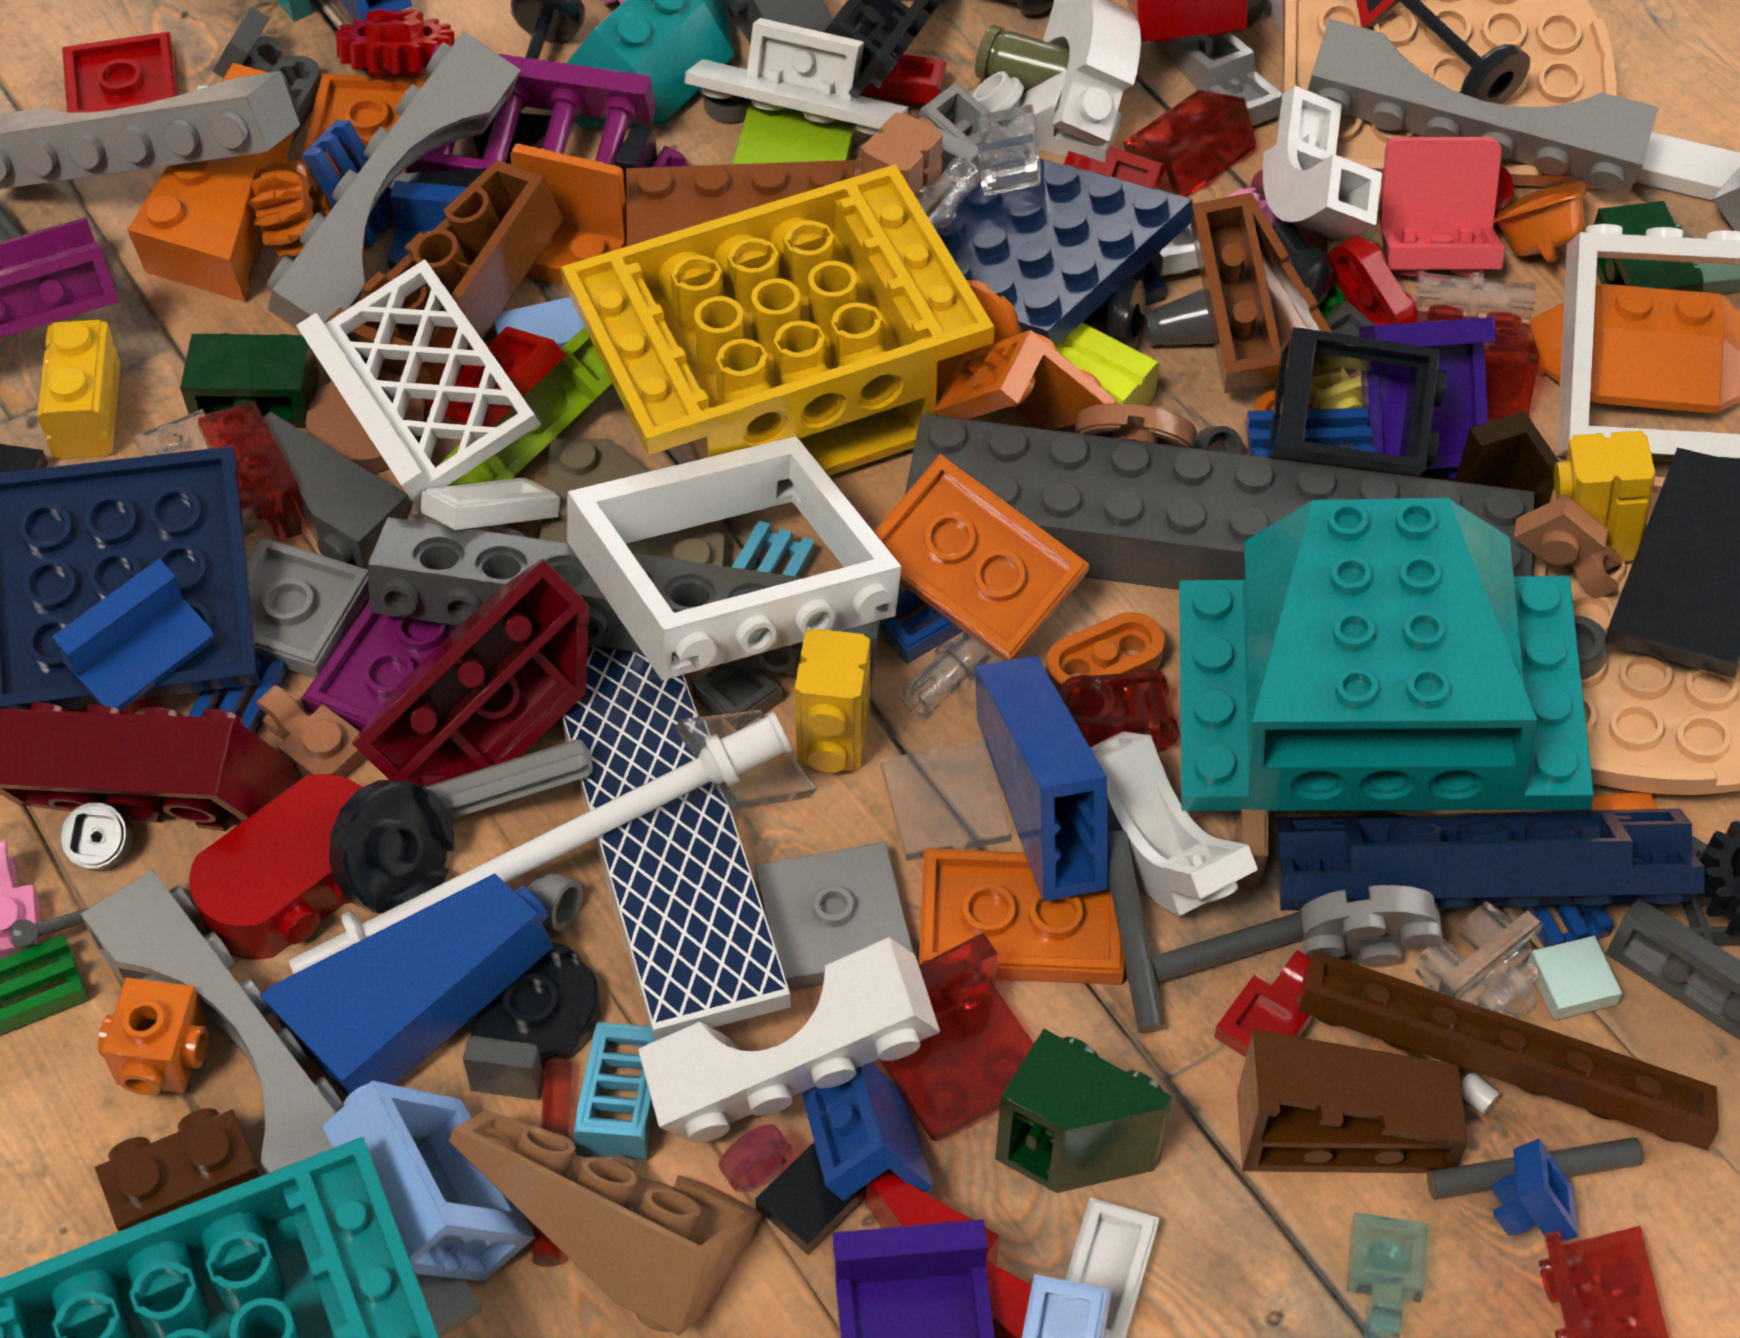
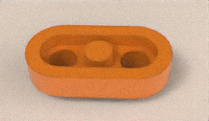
(1101, 648)

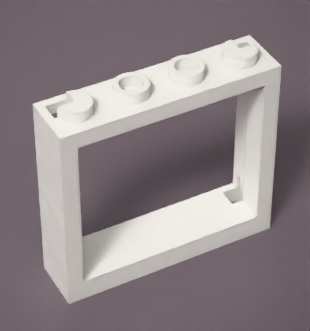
(1578, 326)
(713, 489)

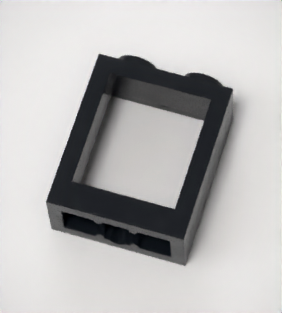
(1425, 389)

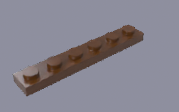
(1510, 1050)

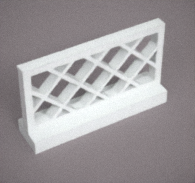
(384, 419)

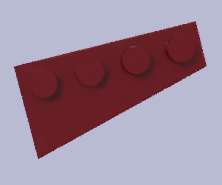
(139, 763)

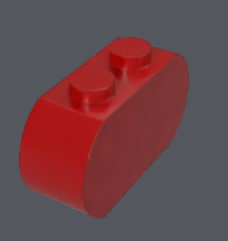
(272, 872)

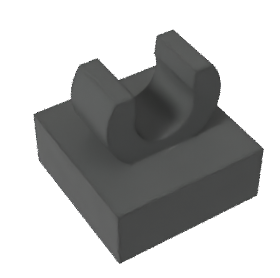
(247, 46)

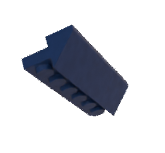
(1494, 857)

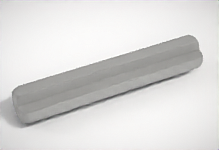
(514, 778)

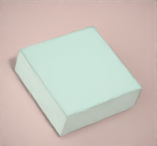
(1575, 978)

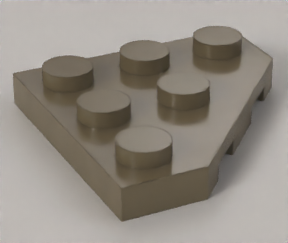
(595, 461)

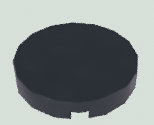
(390, 844)
(546, 1006)

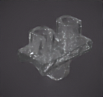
(1493, 968)

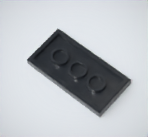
(1686, 572)

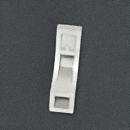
(1101, 64)
(1308, 180)
(1169, 851)

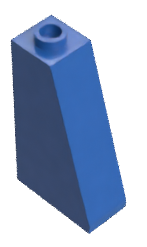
(1046, 777)
(411, 985)

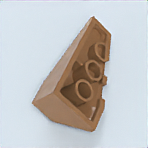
(634, 1237)

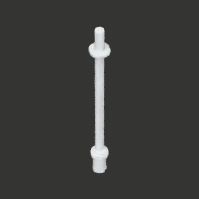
(717, 763)

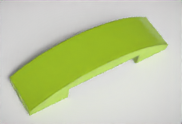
(555, 402)

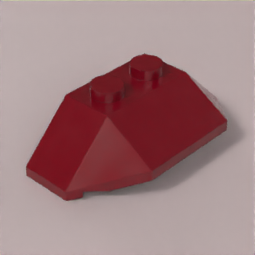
(486, 685)

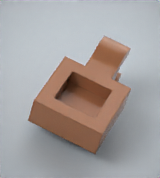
(1568, 535)
(312, 742)

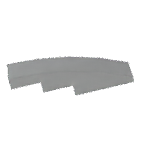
(1228, 68)

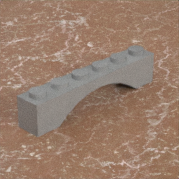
(454, 103)
(201, 125)
(1587, 139)
(152, 937)

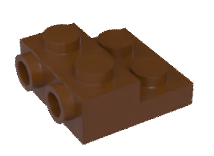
(176, 1170)

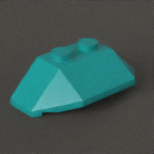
(659, 42)

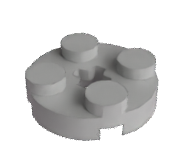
(1374, 927)

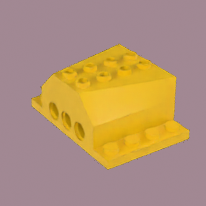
(784, 324)

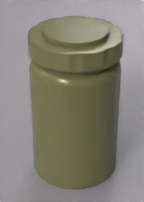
(1019, 57)

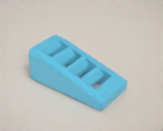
(609, 1136)

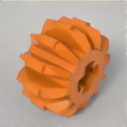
(285, 204)

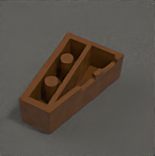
(1346, 1109)

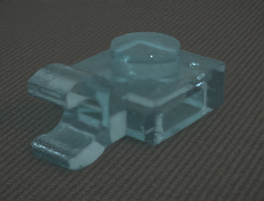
(1387, 1266)

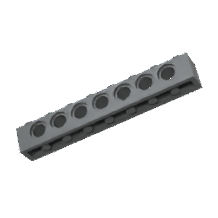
(448, 573)

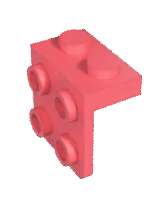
(1440, 204)

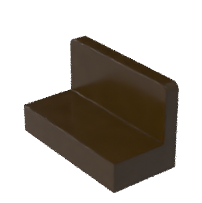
(1509, 456)

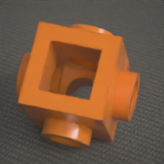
(154, 1036)

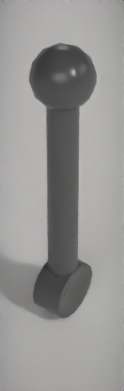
(25, 932)

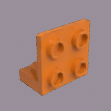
(591, 206)
(1024, 375)

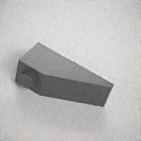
(337, 496)

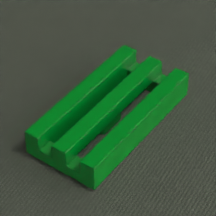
(34, 970)

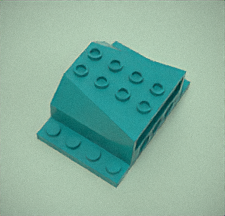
(1381, 669)
(265, 1259)

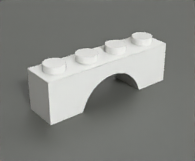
(866, 1012)

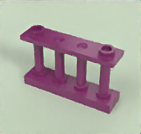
(568, 92)
(52, 277)

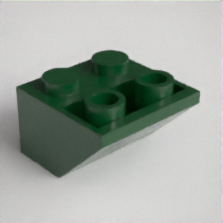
(1079, 1118)

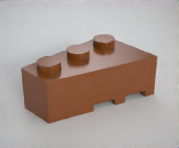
(1249, 291)

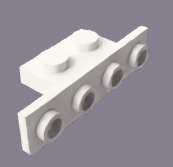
(798, 72)

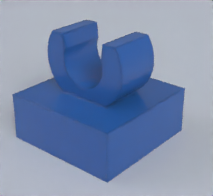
(1536, 1195)

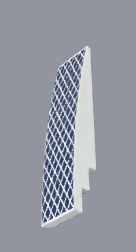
(678, 870)

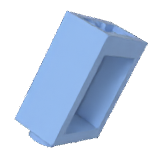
(441, 1203)

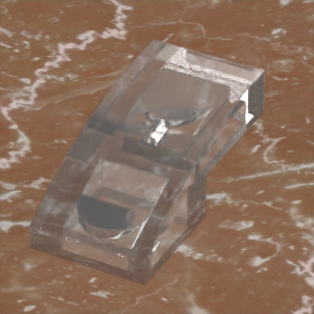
(1009, 150)

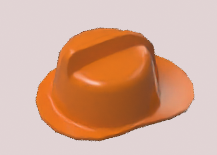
(1544, 220)

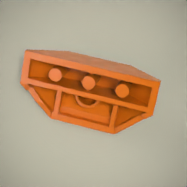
(1654, 348)

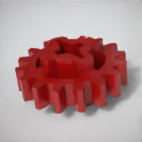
(391, 43)

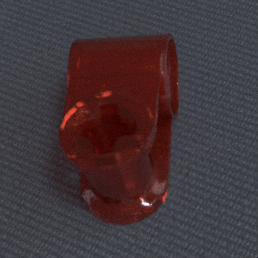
(1119, 705)

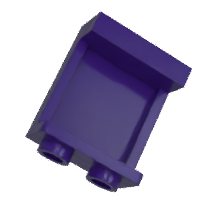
(1465, 390)
(913, 1282)

